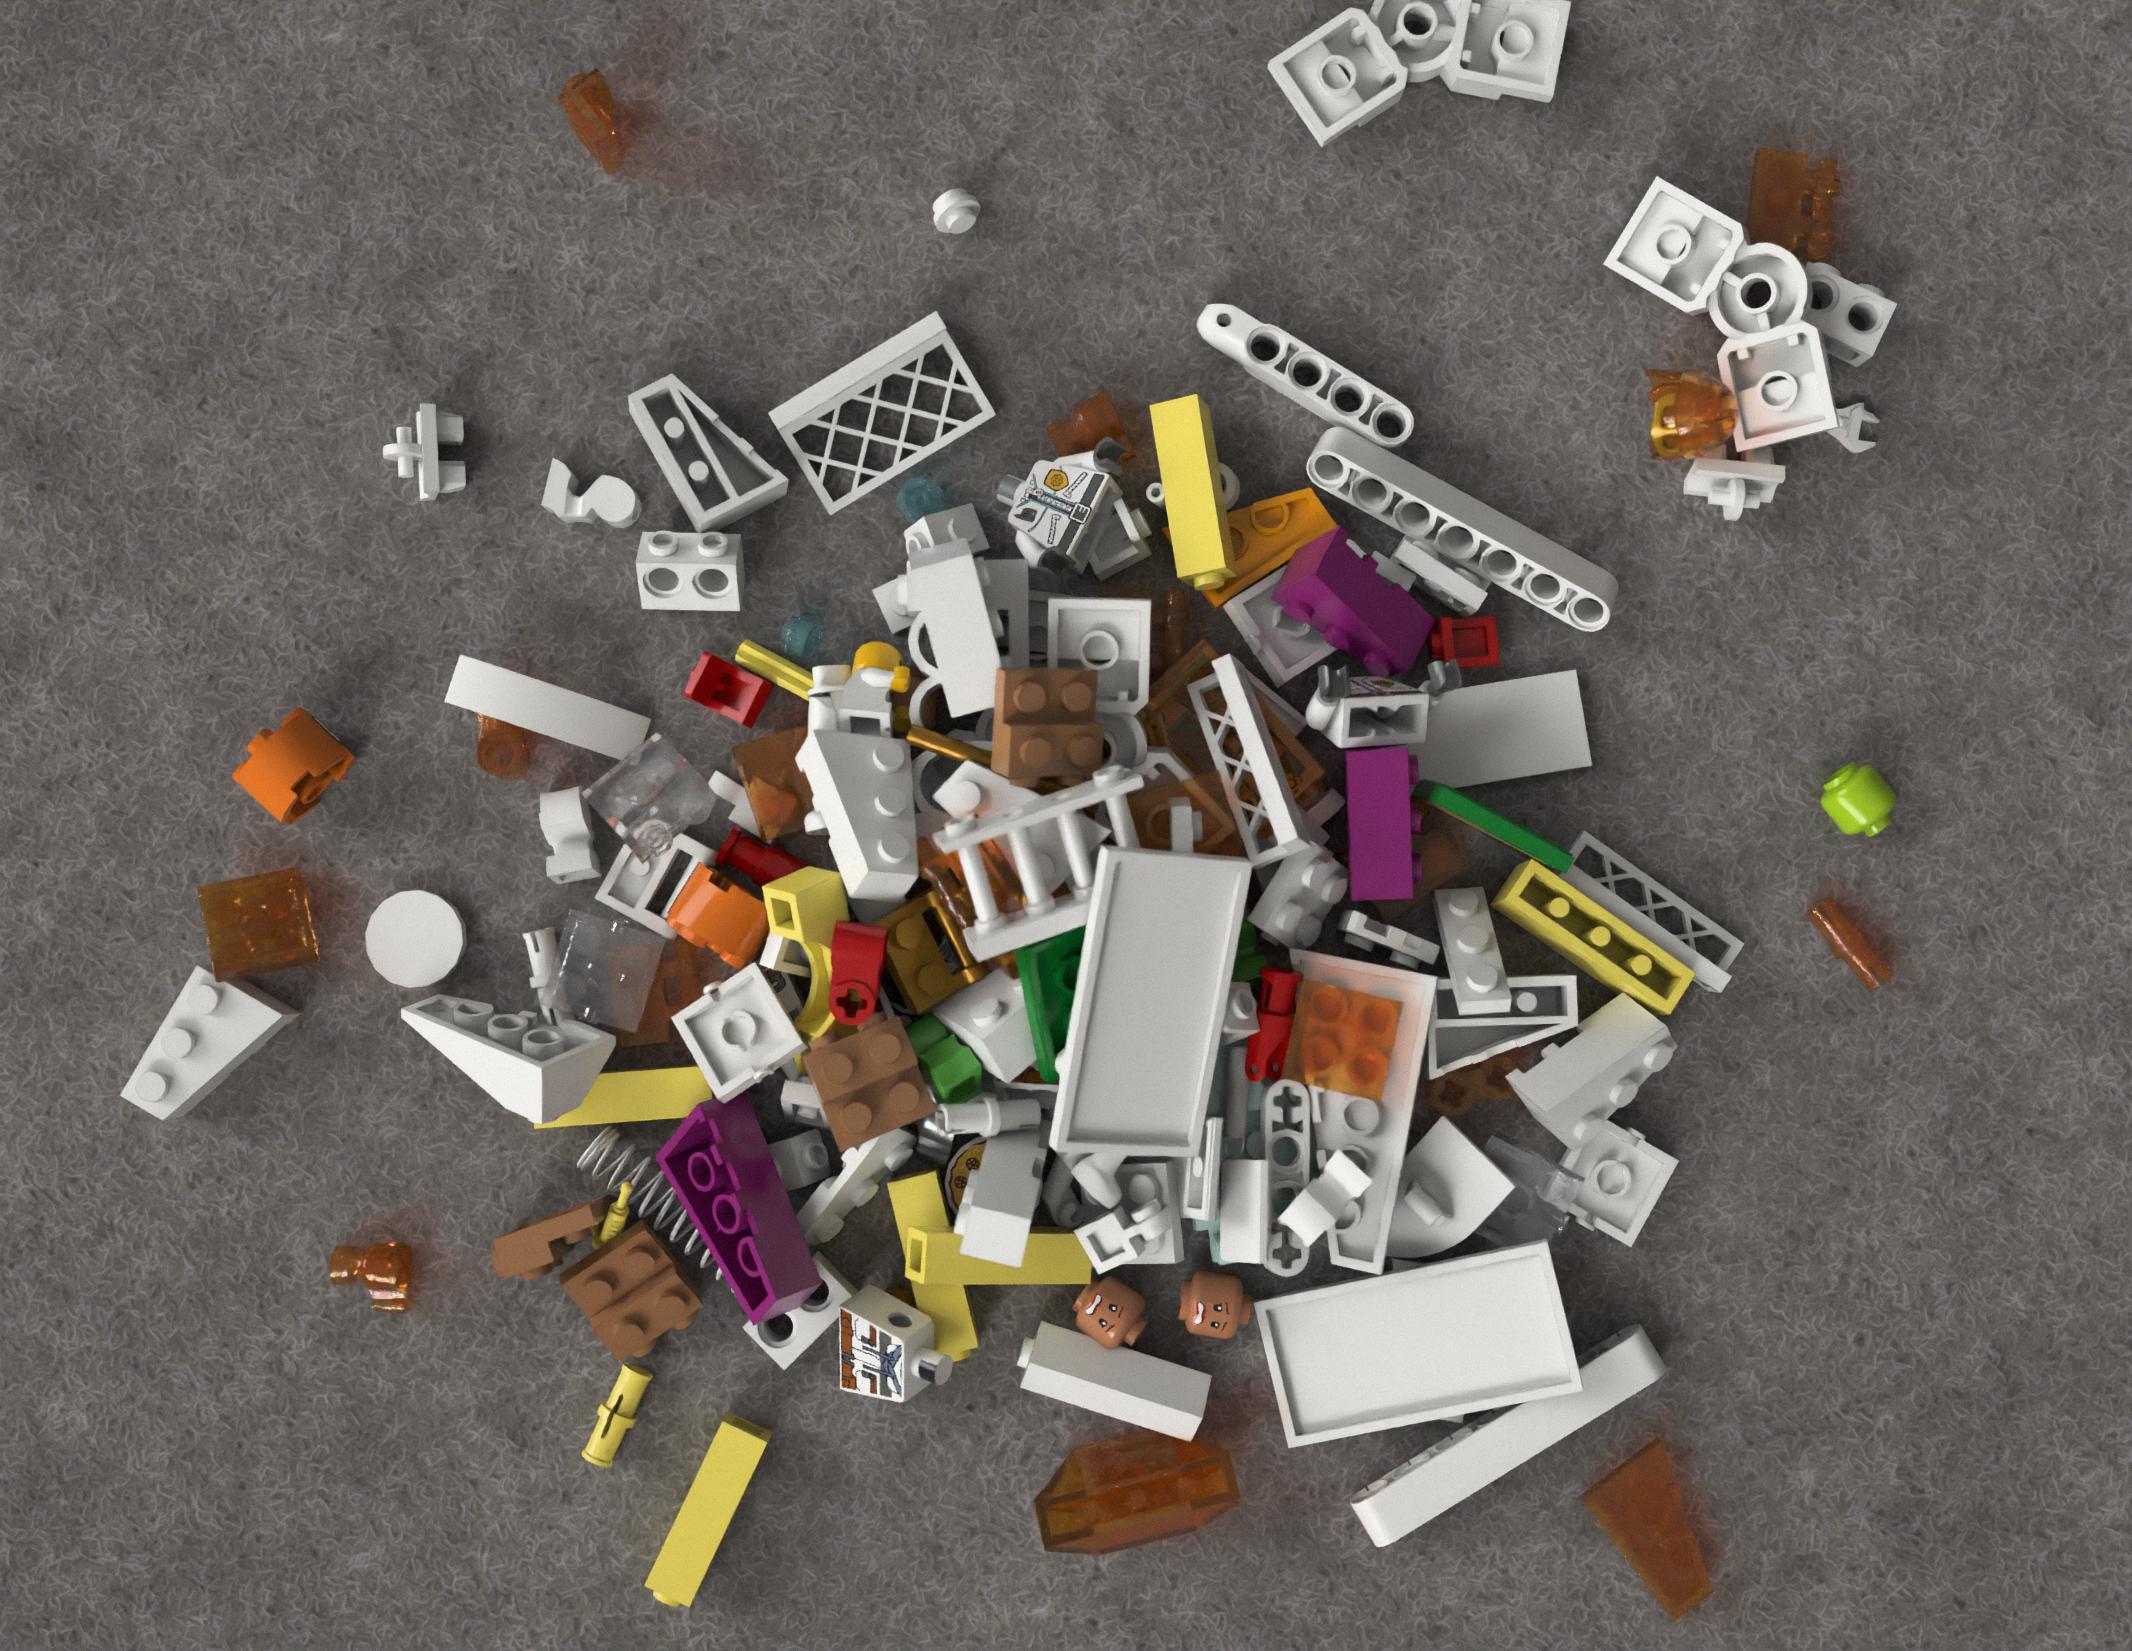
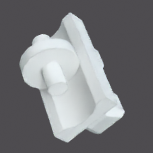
(432, 430)
(1735, 482)

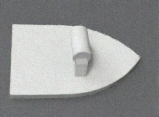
(1444, 1193)

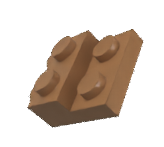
(1046, 725)
(867, 1081)
(540, 1244)
(633, 1291)

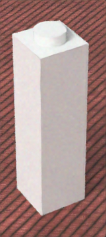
(1114, 1381)

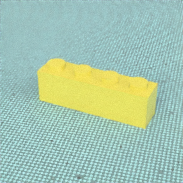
(1592, 938)

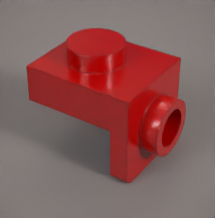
(1466, 639)
(727, 689)

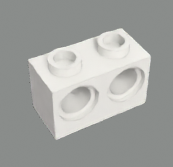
(1837, 300)
(690, 571)
(808, 1320)

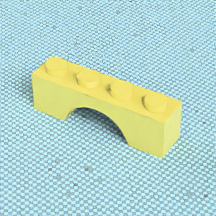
(806, 910)

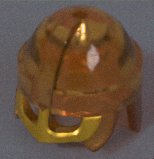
(1690, 413)

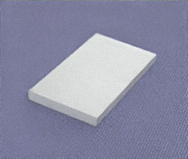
(1149, 1002)
(1418, 1344)

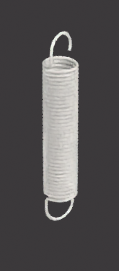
(1236, 1098)

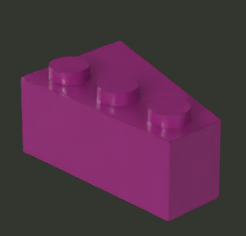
(1352, 605)
(1381, 822)

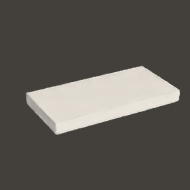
(1504, 732)

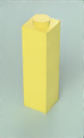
(1193, 492)
(639, 1096)
(921, 1201)
(1049, 1257)
(707, 1510)

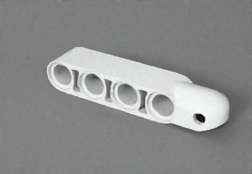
(1291, 353)

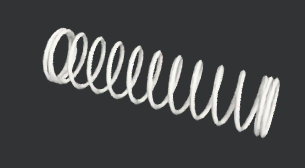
(606, 1141)

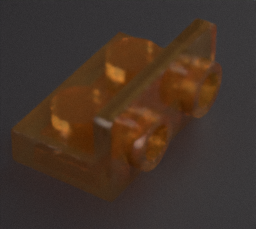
(587, 109)

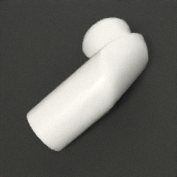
(1060, 1198)

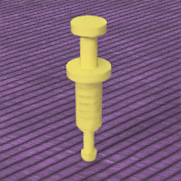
(615, 1218)

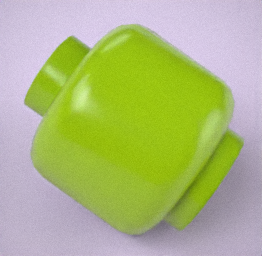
(1858, 799)

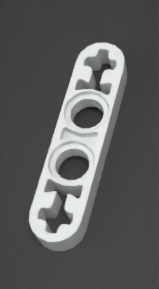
(1296, 1174)

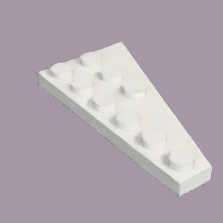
(1367, 1130)

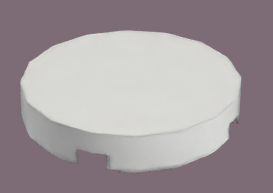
(415, 938)

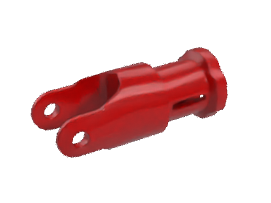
(756, 859)
(1275, 1022)

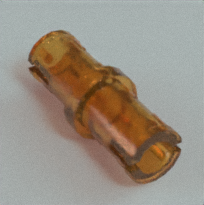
(1849, 943)

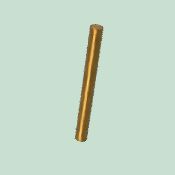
(962, 751)

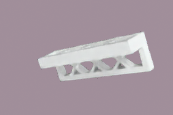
(1258, 758)
(1708, 975)

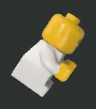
(867, 693)

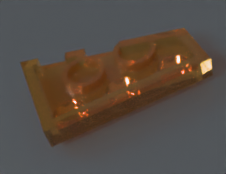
(1648, 1525)

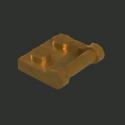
(916, 959)

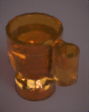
(1088, 426)
(382, 1268)

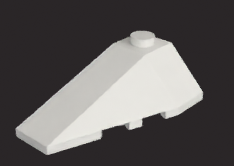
(513, 1057)

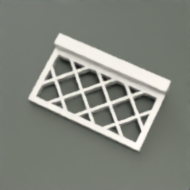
(860, 376)

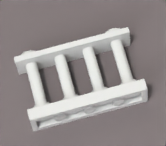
(1042, 914)

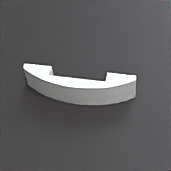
(546, 708)

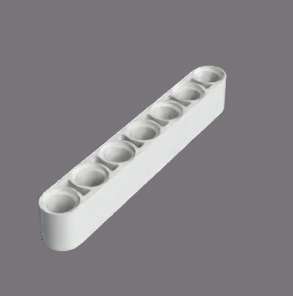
(1475, 549)
(1504, 1439)

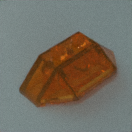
(1134, 1493)

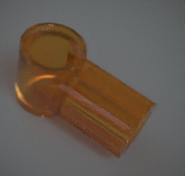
(493, 735)

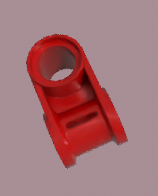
(857, 964)

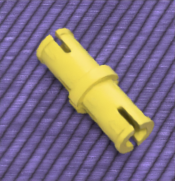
(617, 1414)

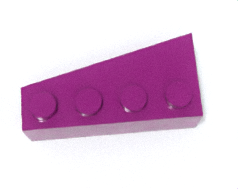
(740, 1206)

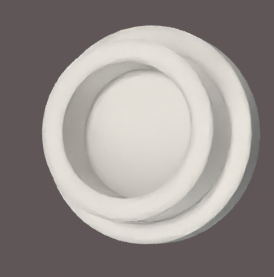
(955, 211)

